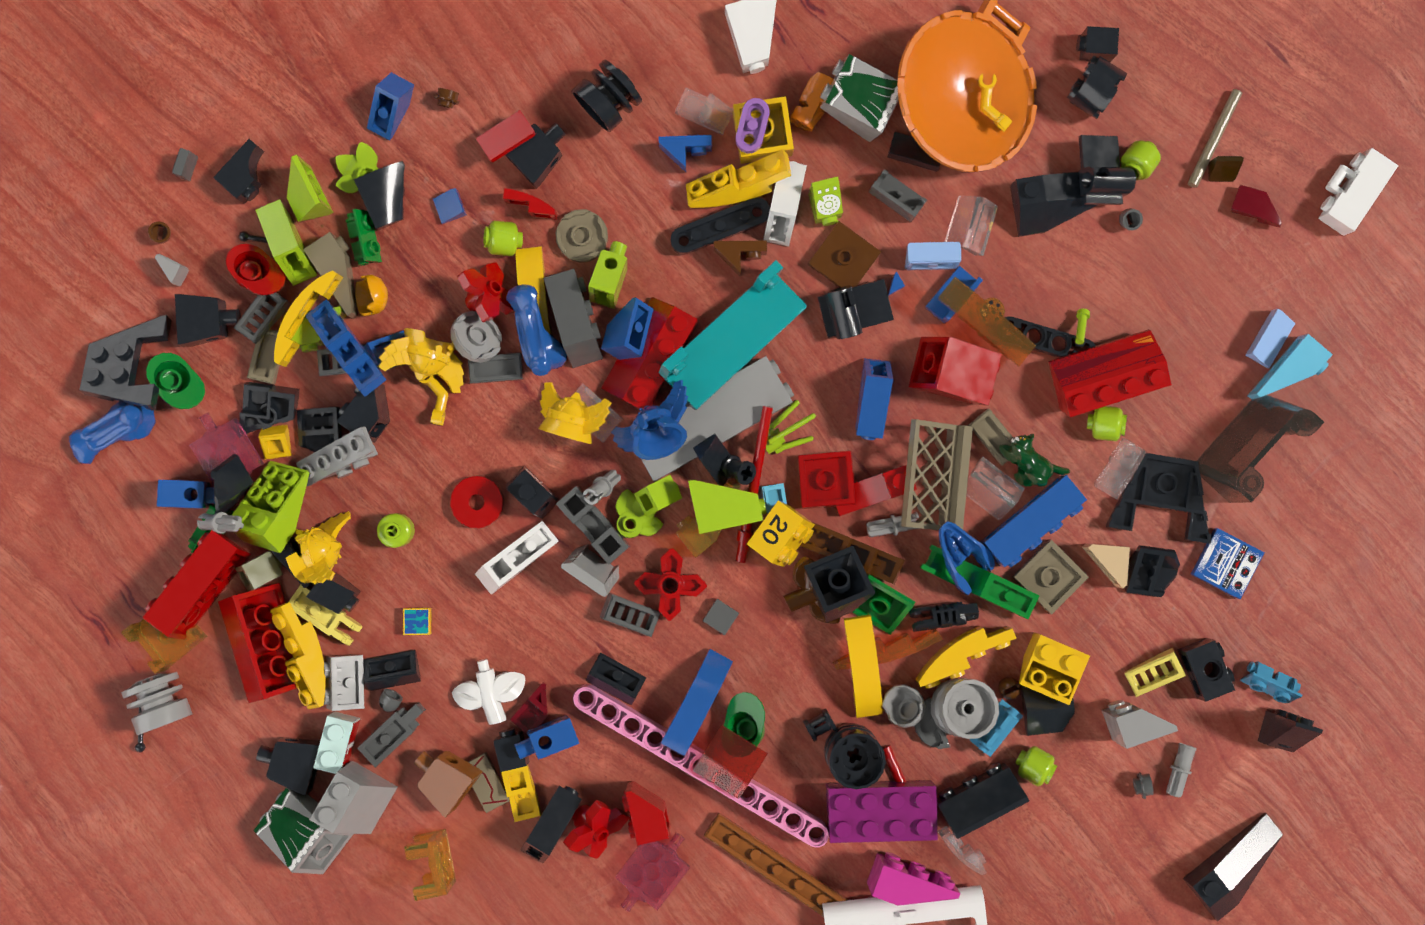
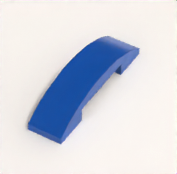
(697, 702)

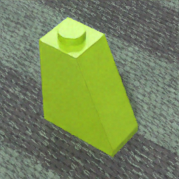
(285, 242)
(724, 507)

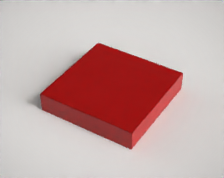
(826, 479)

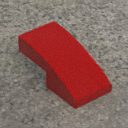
(537, 207)

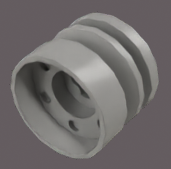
(156, 702)

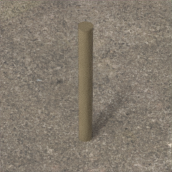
(1214, 138)

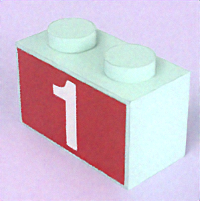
(336, 742)

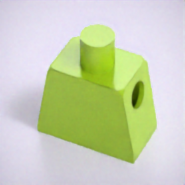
(608, 275)

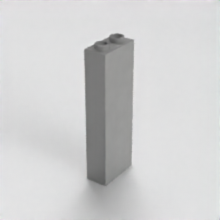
(727, 412)

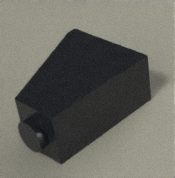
(552, 823)

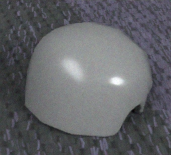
(904, 706)

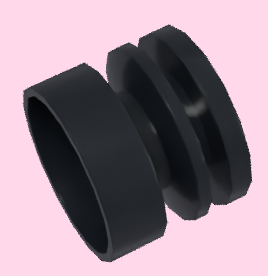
(606, 96)
(857, 770)

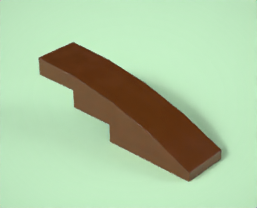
(873, 560)

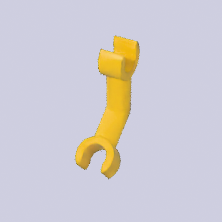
(998, 118)
(438, 413)

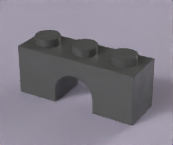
(593, 524)

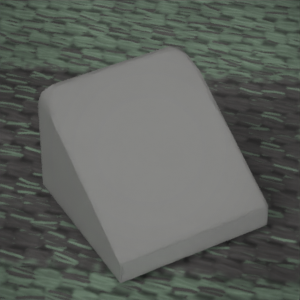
(173, 270)

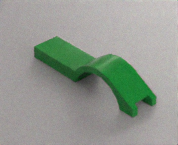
(985, 584)

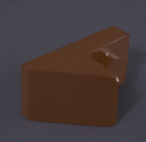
(733, 250)

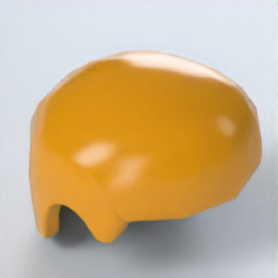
(371, 295)

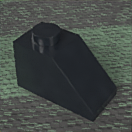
(335, 594)

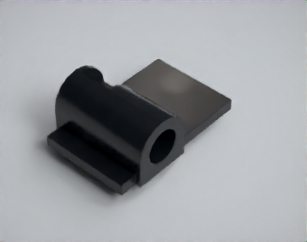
(1100, 172)
(854, 308)

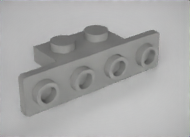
(339, 457)

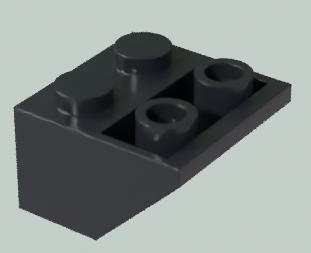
(366, 411)

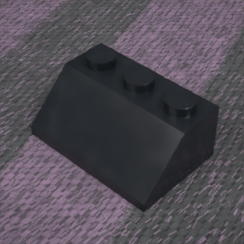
(981, 799)

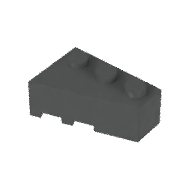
(573, 317)

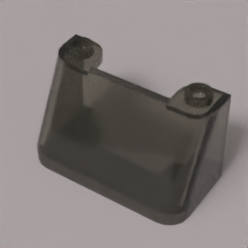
(1233, 455)

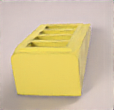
(1159, 659)

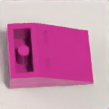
(908, 883)

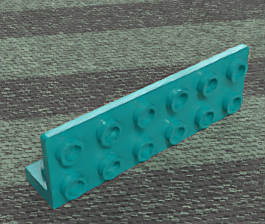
(734, 337)

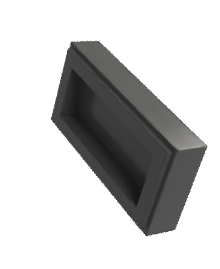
(499, 369)

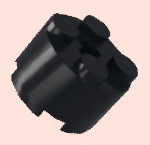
(1097, 87)

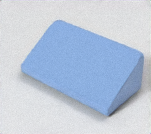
(933, 255)
(1270, 338)

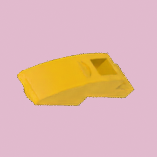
(734, 186)
(952, 658)
(307, 664)

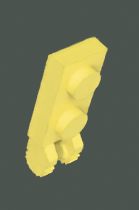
(322, 617)

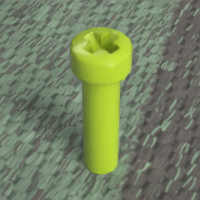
(1082, 315)

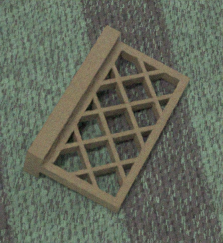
(953, 476)

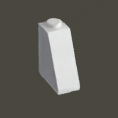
(751, 31)
(785, 206)

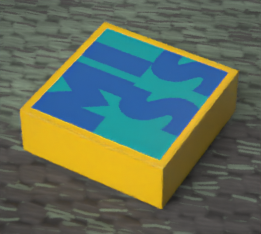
(417, 621)

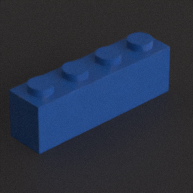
(1033, 521)

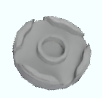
(475, 339)

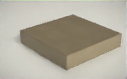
(1050, 576)

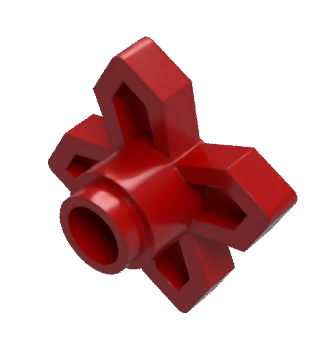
(485, 291)
(670, 598)
(593, 827)

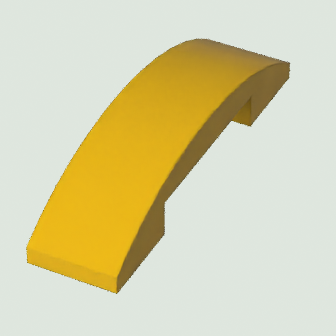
(531, 272)
(284, 345)
(864, 666)

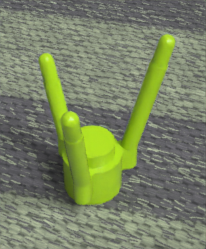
(776, 438)

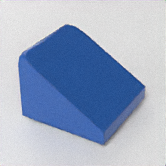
(449, 206)

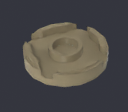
(581, 235)

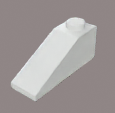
(516, 557)

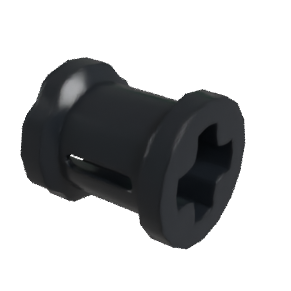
(742, 471)
(810, 724)

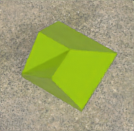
(305, 192)

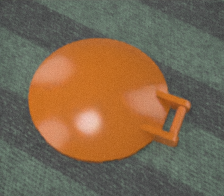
(942, 90)

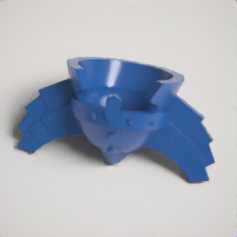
(656, 429)

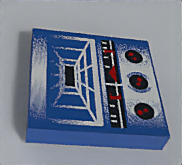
(1227, 563)

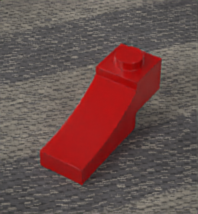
(877, 489)

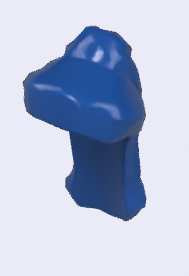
(538, 347)
(119, 424)

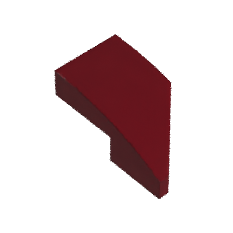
(1255, 204)
(533, 711)

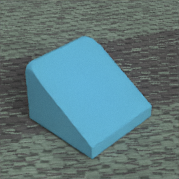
(772, 494)

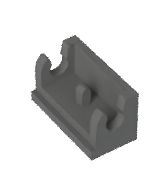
(897, 196)

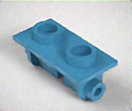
(1282, 688)
(1006, 721)

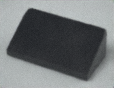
(907, 150)
(711, 454)
(391, 670)
(615, 679)

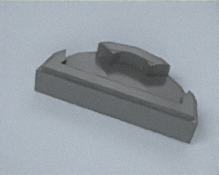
(929, 731)

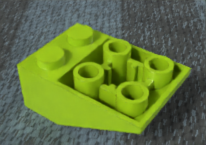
(272, 506)

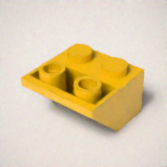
(1052, 668)

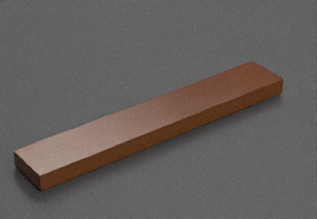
(771, 864)

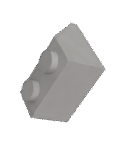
(1133, 725)

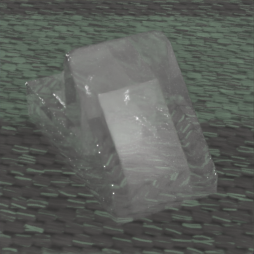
(704, 110)

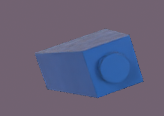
(873, 398)

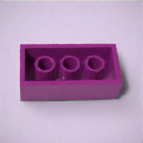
(882, 812)

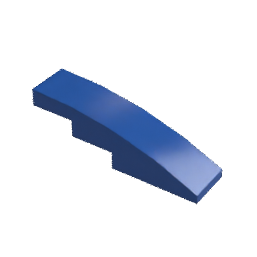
(345, 347)

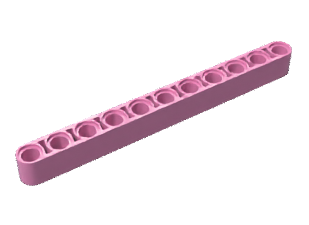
(685, 763)

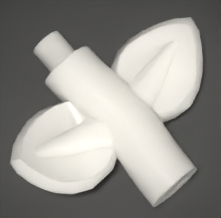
(489, 691)

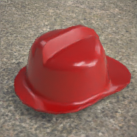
(254, 269)

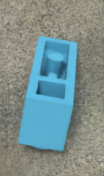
(1299, 361)

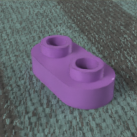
(752, 126)

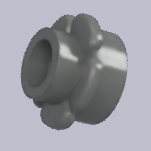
(1143, 785)

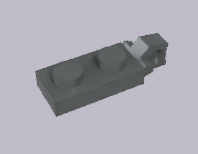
(391, 734)

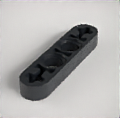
(1046, 337)

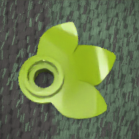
(355, 166)
(629, 509)

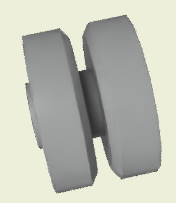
(964, 708)

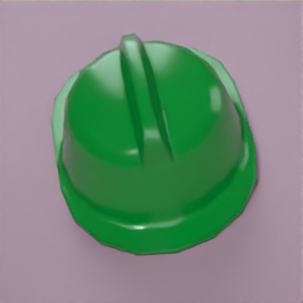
(176, 381)
(746, 717)

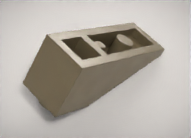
(328, 255)

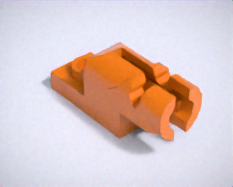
(810, 112)

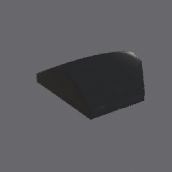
(318, 427)
(230, 483)
(1151, 570)
(1044, 713)

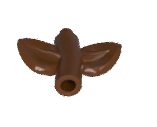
(805, 595)

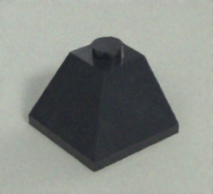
(839, 583)

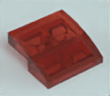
(730, 761)

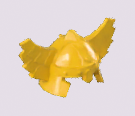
(424, 358)
(571, 415)
(318, 551)

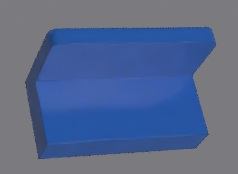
(940, 310)

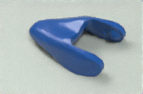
(956, 547)

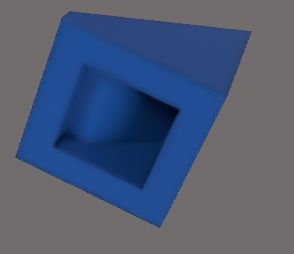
(896, 284)

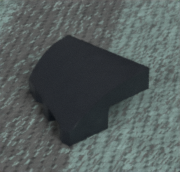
(383, 194)
(267, 406)

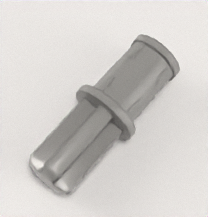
(601, 487)
(220, 522)
(889, 526)
(1180, 770)

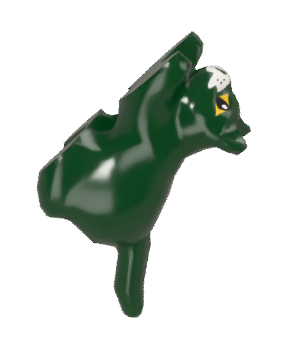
(1031, 465)

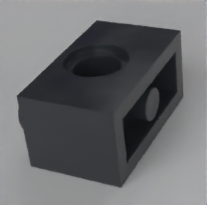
(1194, 660)

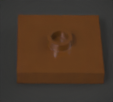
(844, 257)

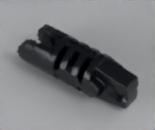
(944, 615)

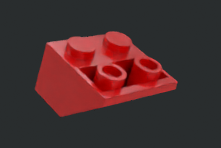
(648, 814)

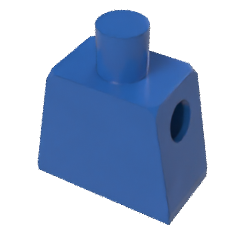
(178, 494)
(560, 735)

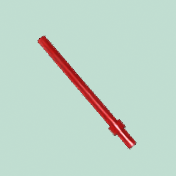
(745, 533)

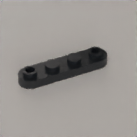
(720, 226)

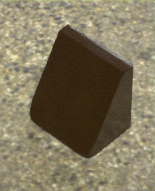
(1224, 168)

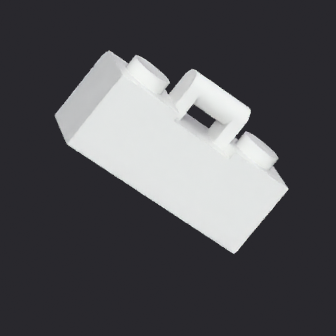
(1363, 185)

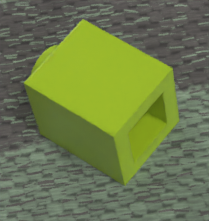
(658, 495)

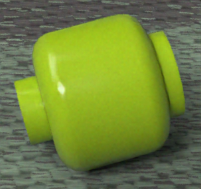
(1142, 158)
(502, 238)
(1107, 423)
(404, 532)
(1036, 766)

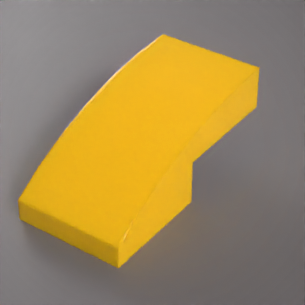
(521, 793)

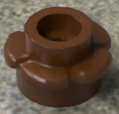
(446, 98)

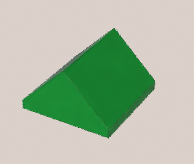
(886, 606)

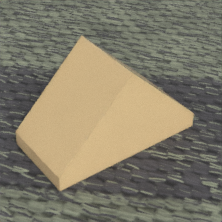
(1111, 560)

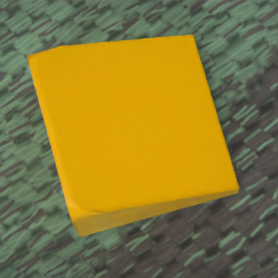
(275, 442)

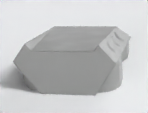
(591, 570)

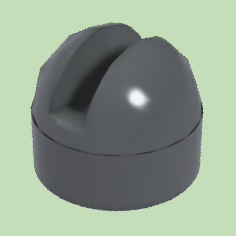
(1135, 218)
(390, 700)

